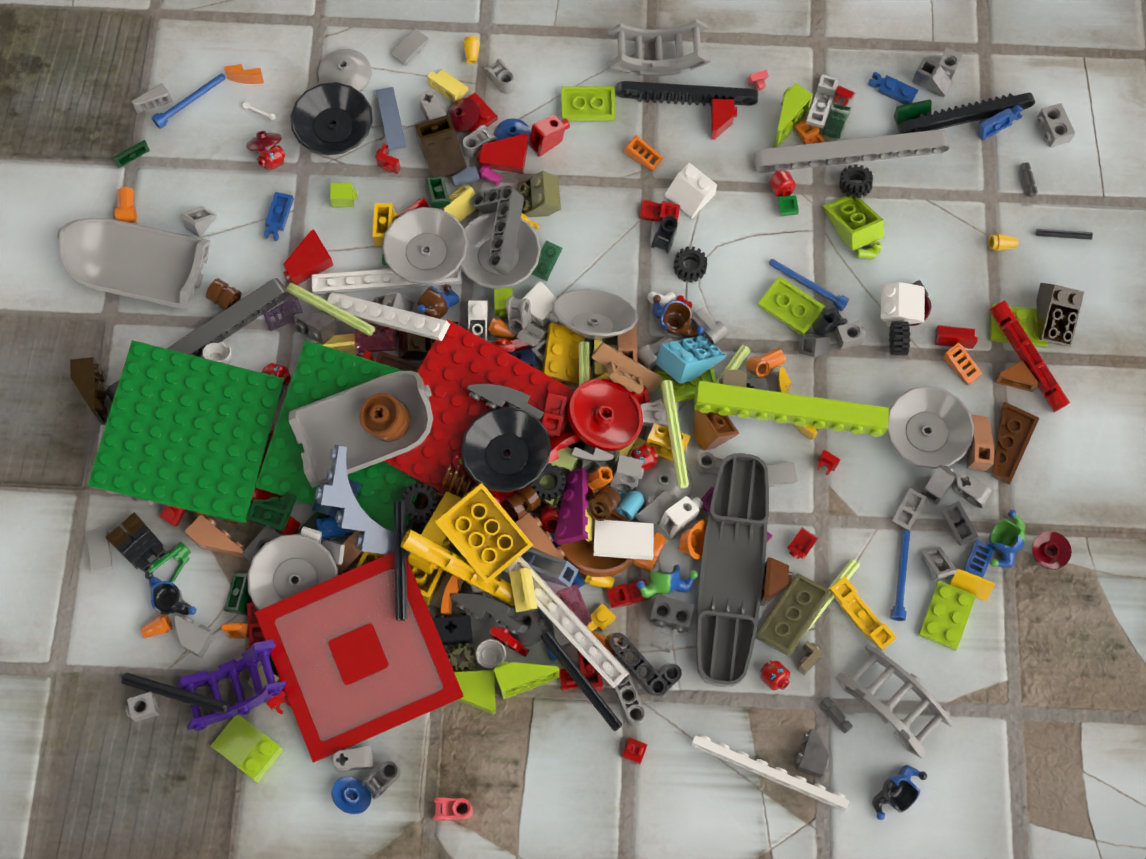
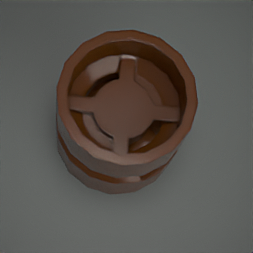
(222, 294)
(523, 501)
(603, 503)

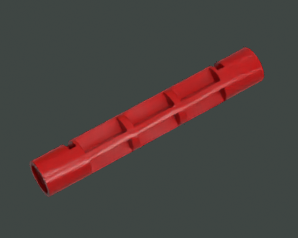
(1028, 353)

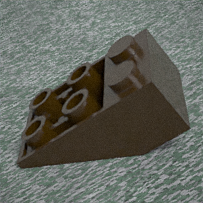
(440, 147)
(1058, 313)
(414, 346)
(89, 381)

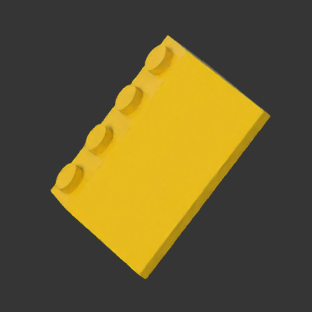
(483, 533)

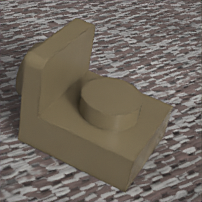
(807, 661)

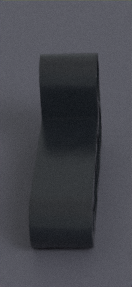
(639, 661)

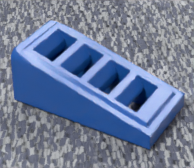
(967, 568)

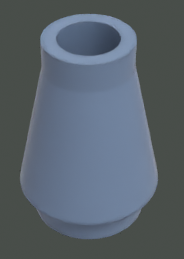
(466, 176)

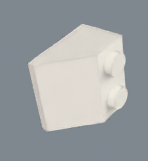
(691, 190)
(902, 303)

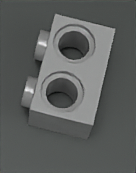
(1059, 123)
(626, 473)

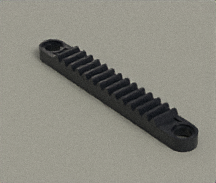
(684, 93)
(965, 114)

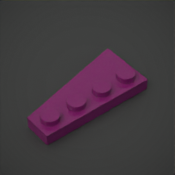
(572, 512)

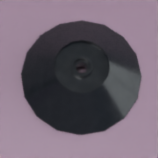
(326, 106)
(502, 432)

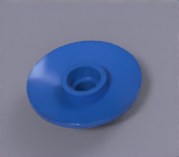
(504, 128)
(351, 788)

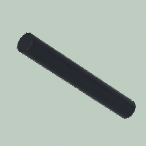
(1064, 234)

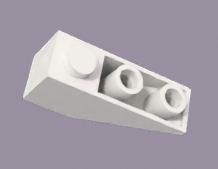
(478, 317)

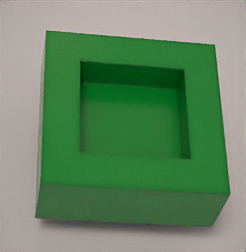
(788, 205)

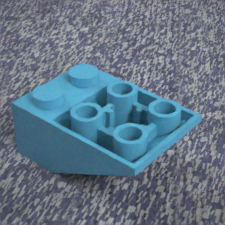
(688, 358)

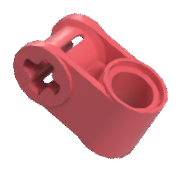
(447, 809)

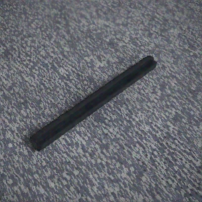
(400, 562)
(581, 681)
(174, 693)

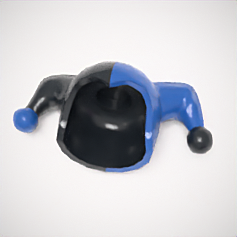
(167, 597)
(898, 791)

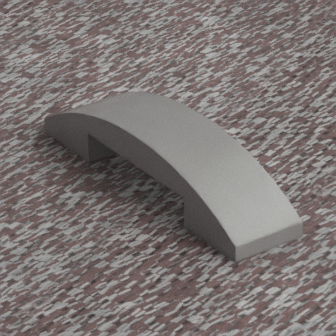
(822, 101)

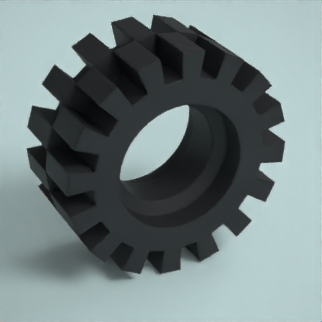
(856, 173)
(692, 254)
(899, 338)
(554, 492)
(431, 496)

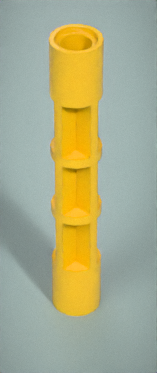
(456, 565)

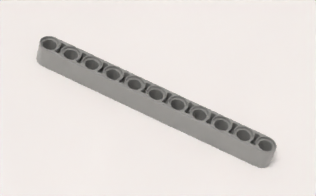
(851, 151)

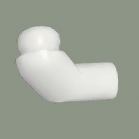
(664, 299)

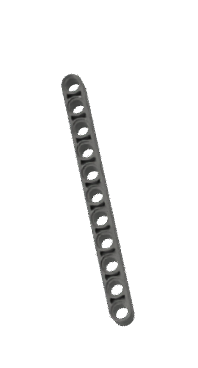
(227, 322)

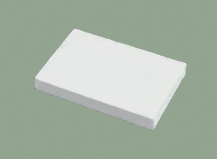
(623, 539)

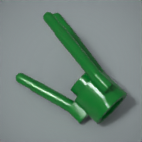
(178, 552)

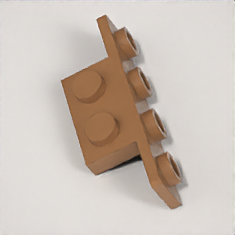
(625, 370)

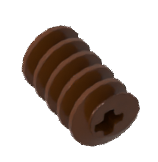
(457, 481)

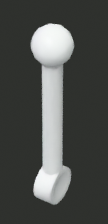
(246, 106)

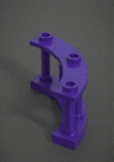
(257, 652)

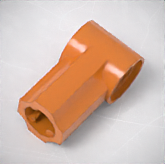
(125, 207)
(762, 365)
(598, 479)
(659, 543)

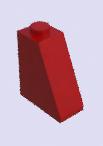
(505, 154)
(307, 259)

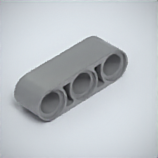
(629, 706)

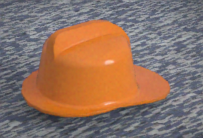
(693, 539)

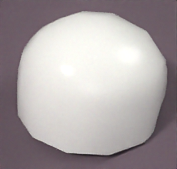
(217, 352)
(490, 653)

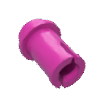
(491, 176)

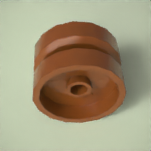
(385, 417)

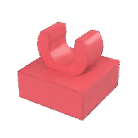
(758, 78)

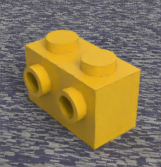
(382, 219)
(660, 440)

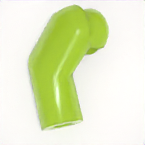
(871, 252)

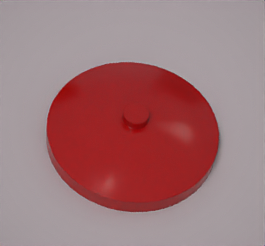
(605, 414)

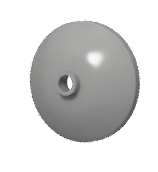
(355, 73)
(651, 485)

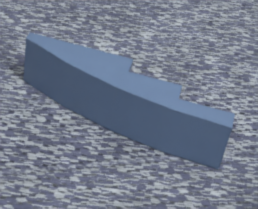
(391, 118)

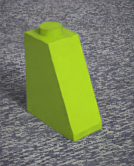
(478, 689)

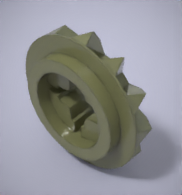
(469, 655)

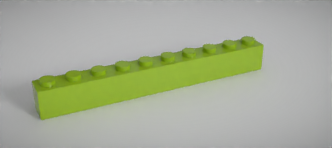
(791, 408)

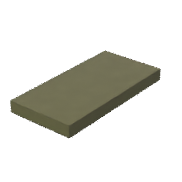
(793, 614)

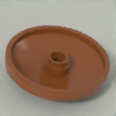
(581, 556)

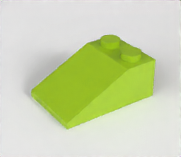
(794, 109)
(855, 221)
(520, 677)
(247, 748)

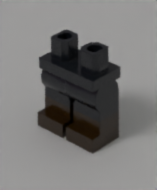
(140, 549)

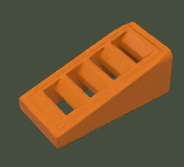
(637, 141)
(967, 360)
(236, 630)

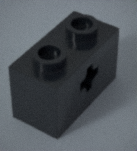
(462, 629)

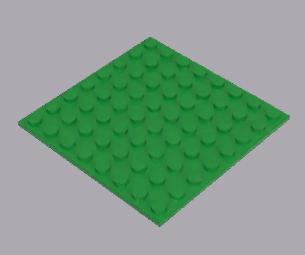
(318, 375)
(186, 432)

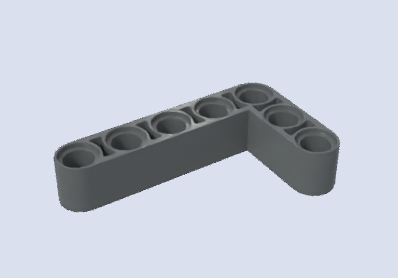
(508, 207)

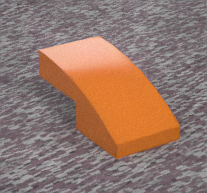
(238, 74)
(808, 133)
(452, 587)

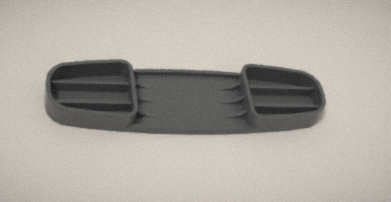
(732, 570)

